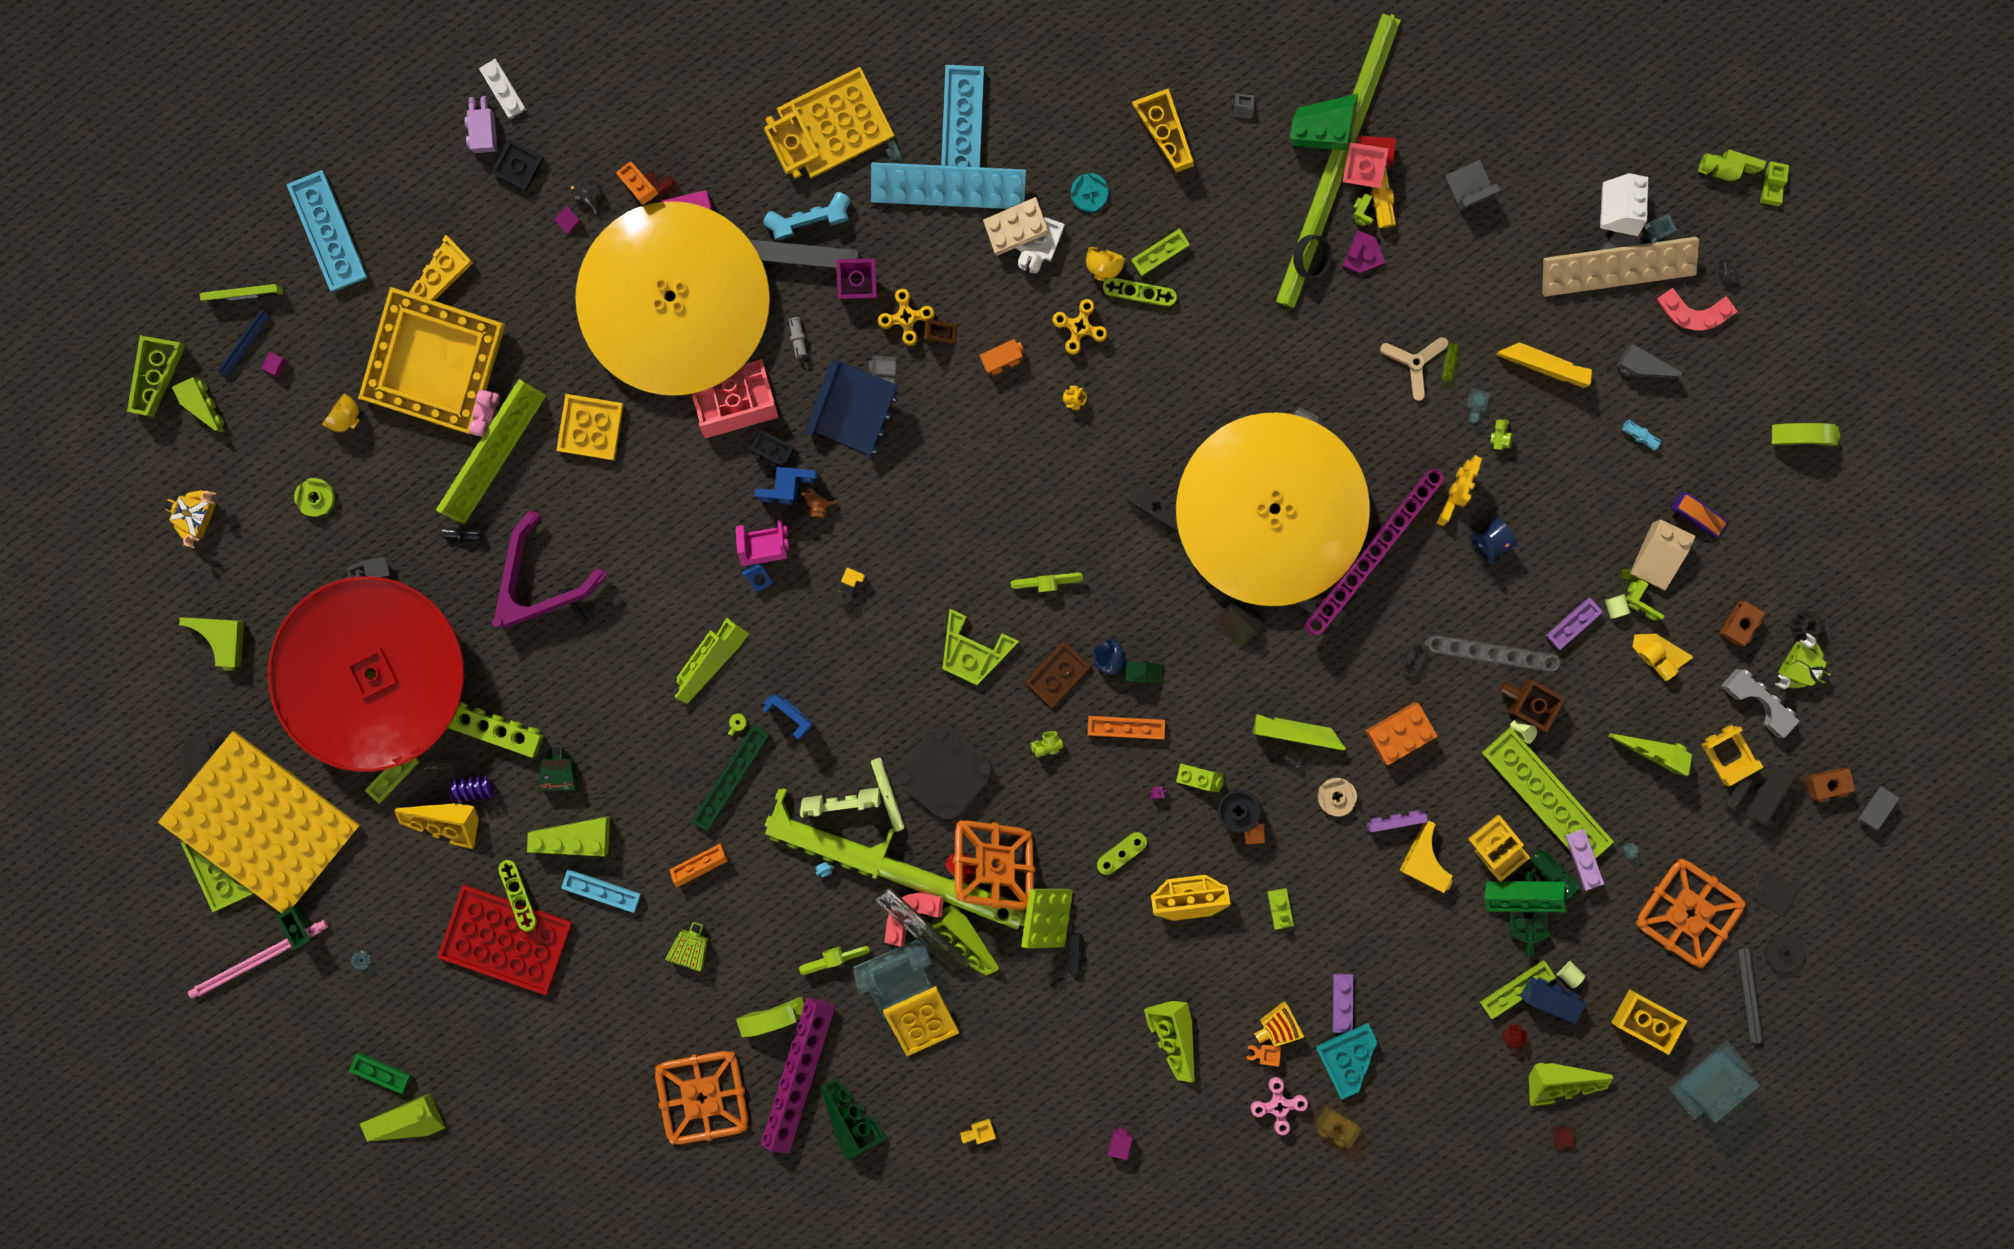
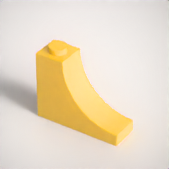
(1421, 862)

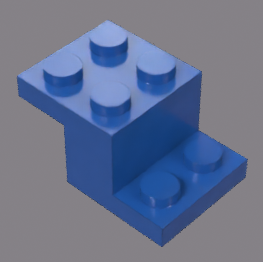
(787, 485)

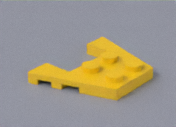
(1460, 490)

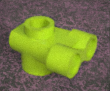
(1501, 438)
(1050, 744)

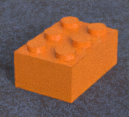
(1401, 733)

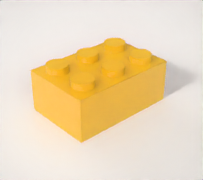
(1649, 1021)

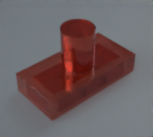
(660, 186)

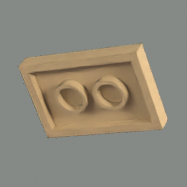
(1016, 226)

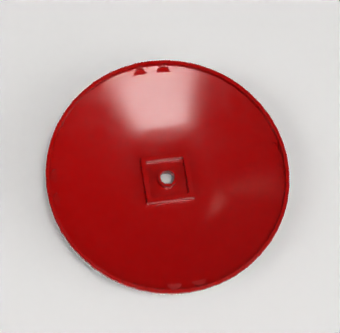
(323, 682)

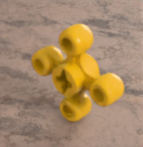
(915, 316)
(1070, 323)

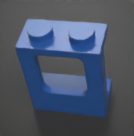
(789, 709)

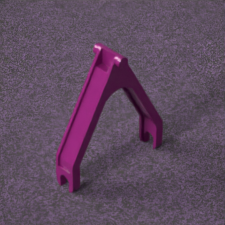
(509, 609)

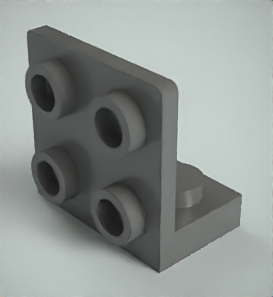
(1470, 185)

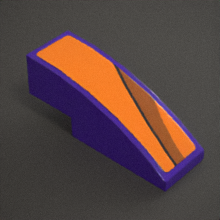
(1699, 514)

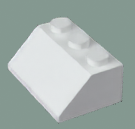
(1624, 204)

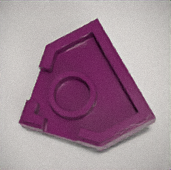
(1363, 253)

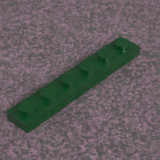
(730, 777)

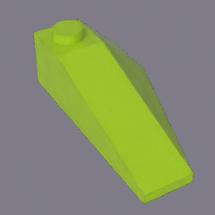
(1667, 755)
(959, 932)
(1174, 1028)
(1557, 1080)
(409, 1120)

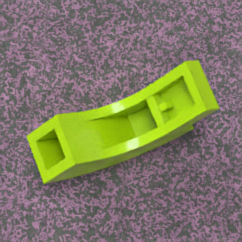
(1805, 434)
(771, 1019)

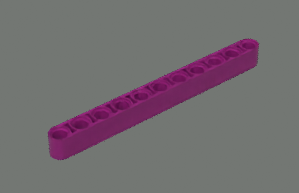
(1382, 548)

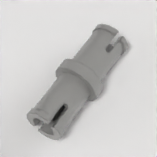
(797, 337)

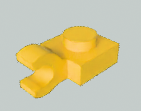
(981, 1131)

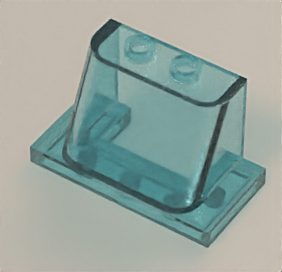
(895, 975)
(1715, 1084)

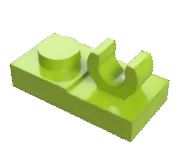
(1280, 908)

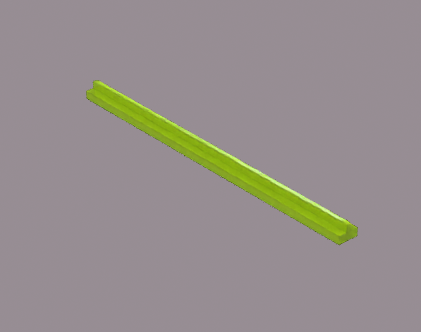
(1337, 160)

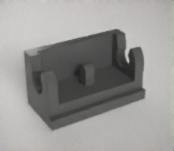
(1878, 808)

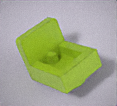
(1360, 206)

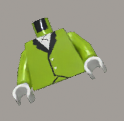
(1803, 665)

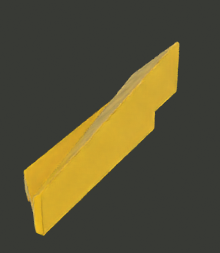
(1547, 364)

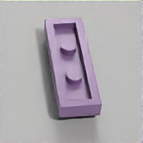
(1584, 859)

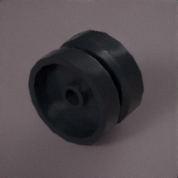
(1228, 811)

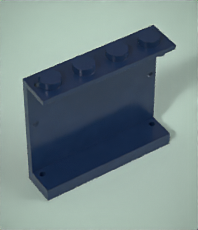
(853, 407)

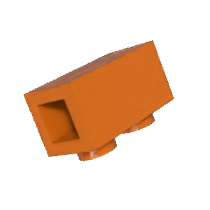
(1001, 356)

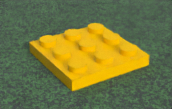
(590, 427)
(921, 1021)

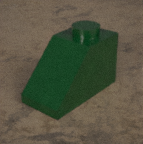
(1143, 672)
(295, 927)

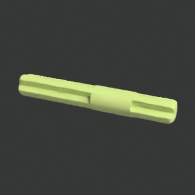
(887, 794)

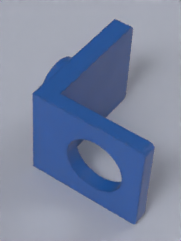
(753, 570)

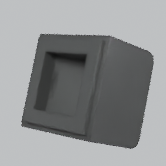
(1244, 106)

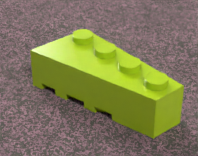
(152, 373)
(577, 838)

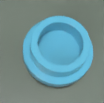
(824, 869)

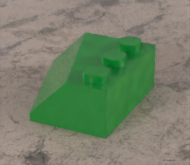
(1325, 124)

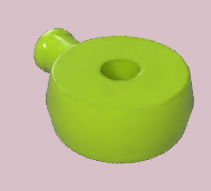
(734, 726)

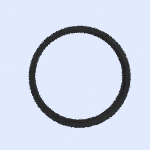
(1326, 256)

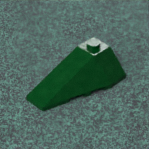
(851, 1126)

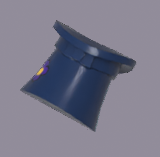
(1494, 540)

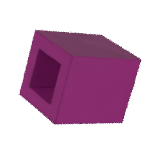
(1120, 1143)

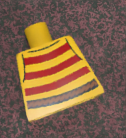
(1279, 1026)

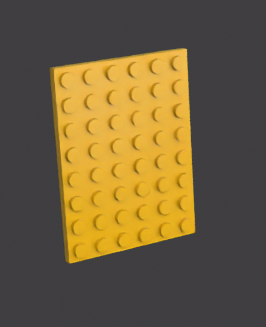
(259, 823)

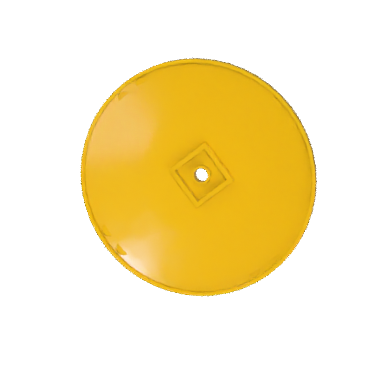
(716, 308)
(1228, 519)

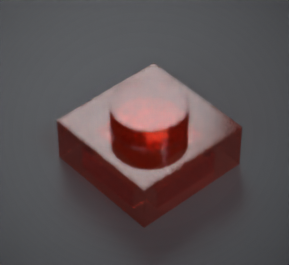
(1563, 1137)

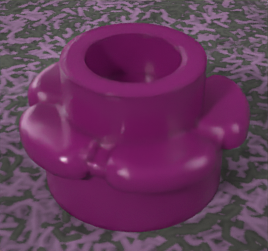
(1158, 792)

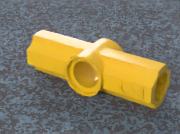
(1383, 202)

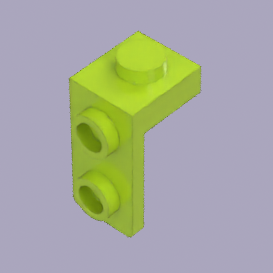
(1635, 591)
(1200, 778)

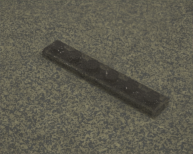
(922, 930)

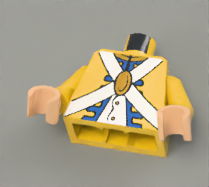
(191, 515)

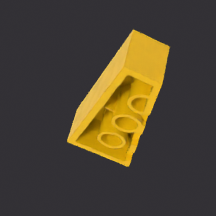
(1162, 122)

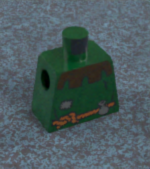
(557, 772)

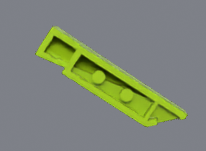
(709, 658)
(1297, 732)

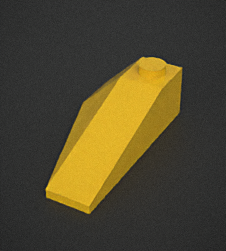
(449, 820)

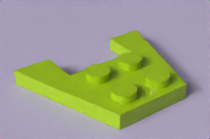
(969, 658)

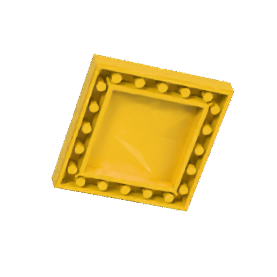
(430, 360)

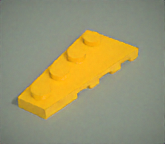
(443, 270)

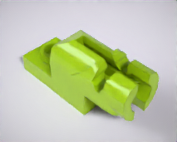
(1730, 165)

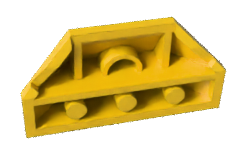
(1190, 898)

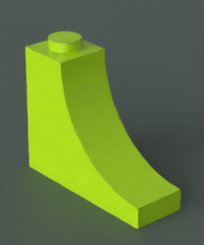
(224, 638)

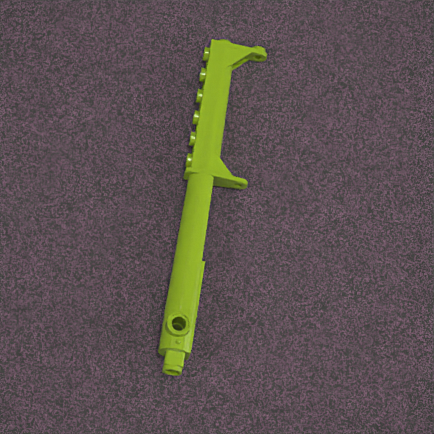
(874, 861)

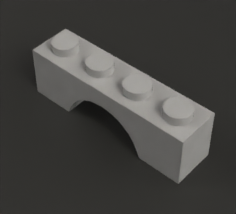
(1778, 718)

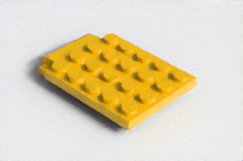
(828, 126)

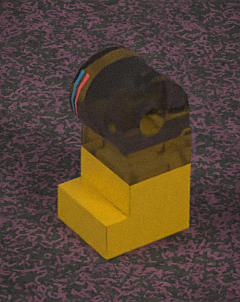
(845, 590)

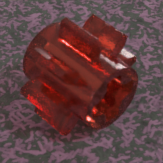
(1515, 1036)

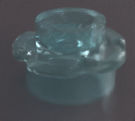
(1630, 851)
(356, 960)

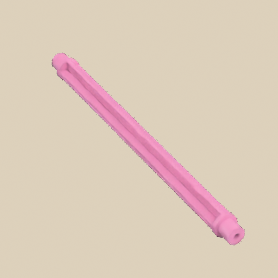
(250, 963)

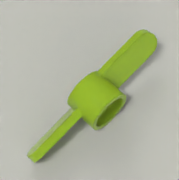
(1047, 583)
(832, 958)

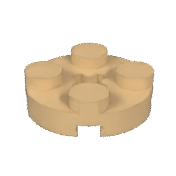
(1342, 787)

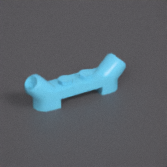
(783, 227)

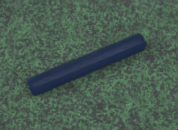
(244, 343)

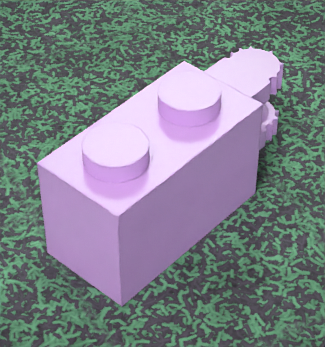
(480, 127)

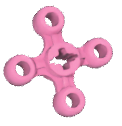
(484, 412)
(1287, 1104)

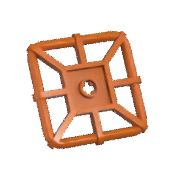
(985, 872)
(1687, 901)
(712, 1104)

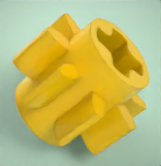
(1074, 398)

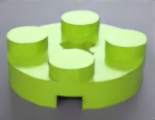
(308, 488)

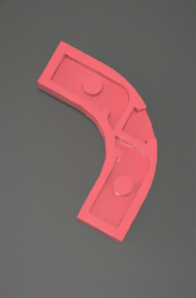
(1691, 319)
(921, 903)

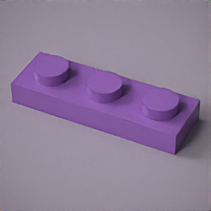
(1574, 623)
(1396, 820)
(1342, 1002)

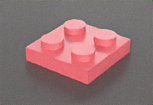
(1365, 165)

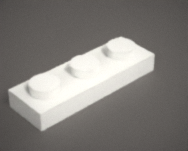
(502, 89)

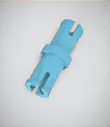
(1641, 435)

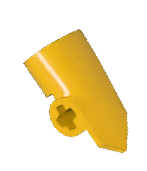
(1660, 654)

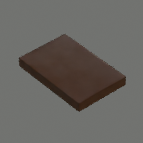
(1057, 674)

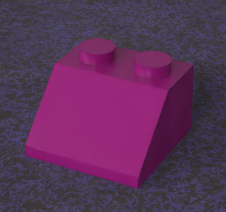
(856, 278)

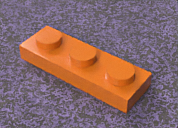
(636, 183)
(698, 865)

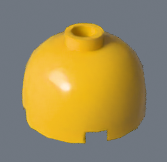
(1104, 263)
(342, 415)

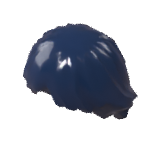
(1109, 657)

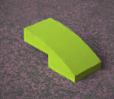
(1774, 183)

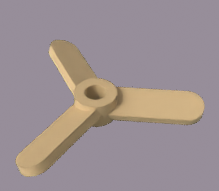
(1407, 358)

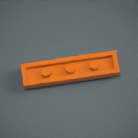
(1126, 727)

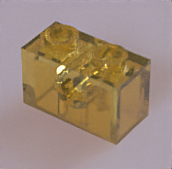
(1331, 1118)

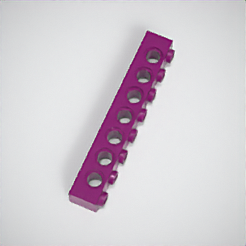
(797, 1075)

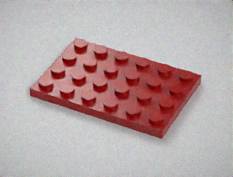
(489, 940)

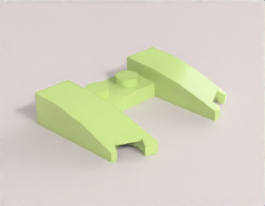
(815, 806)

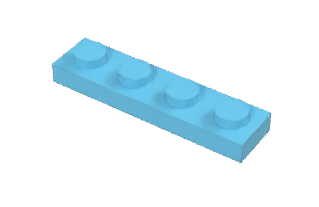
(601, 891)

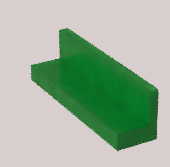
(1525, 896)

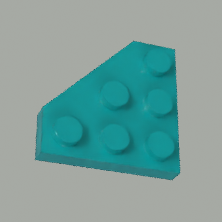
(1348, 1058)

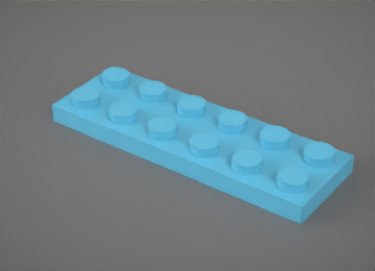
(962, 116)
(327, 231)

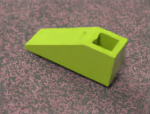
(194, 398)

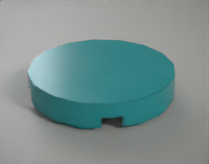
(1089, 192)

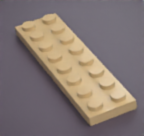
(1620, 266)

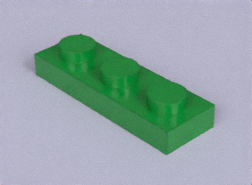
(380, 1073)

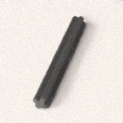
(1750, 995)

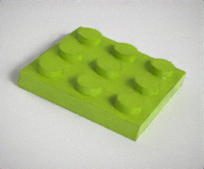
(1047, 918)

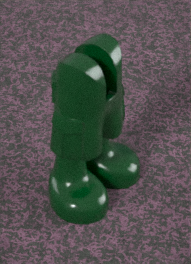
(1554, 872)

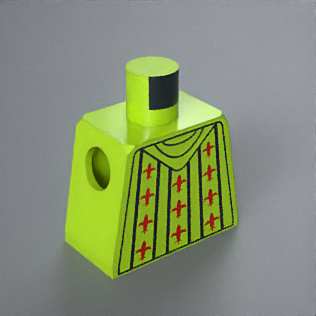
(689, 948)

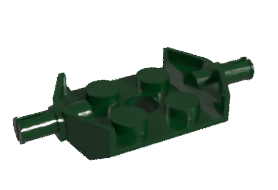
(1529, 929)

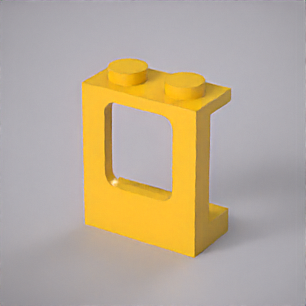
(1738, 769)

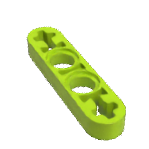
(1140, 288)
(518, 895)

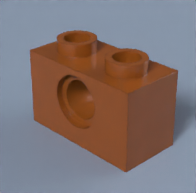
(1732, 628)
(1841, 781)

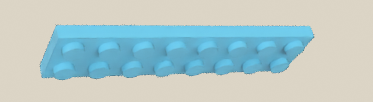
(947, 185)

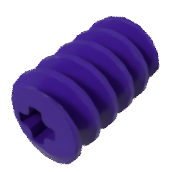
(471, 790)

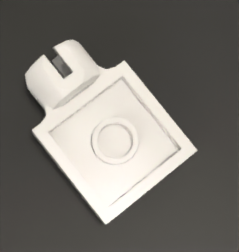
(1040, 248)

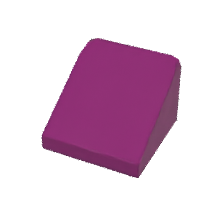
(567, 220)
(274, 364)

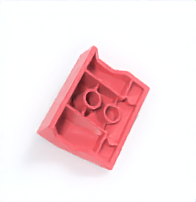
(736, 402)

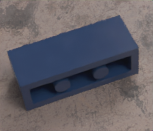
(1553, 999)

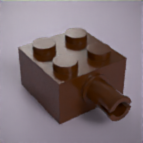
(1533, 703)

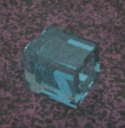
(1660, 227)

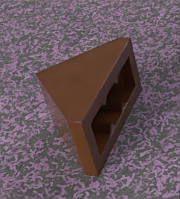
(939, 332)

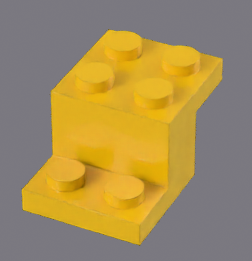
(1499, 848)

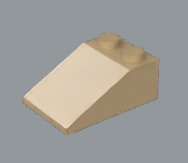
(1662, 554)

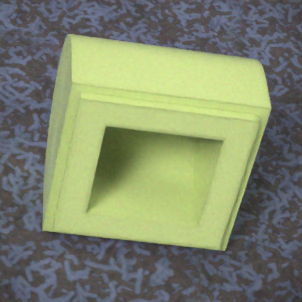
(1617, 606)
(1524, 730)
(1571, 975)

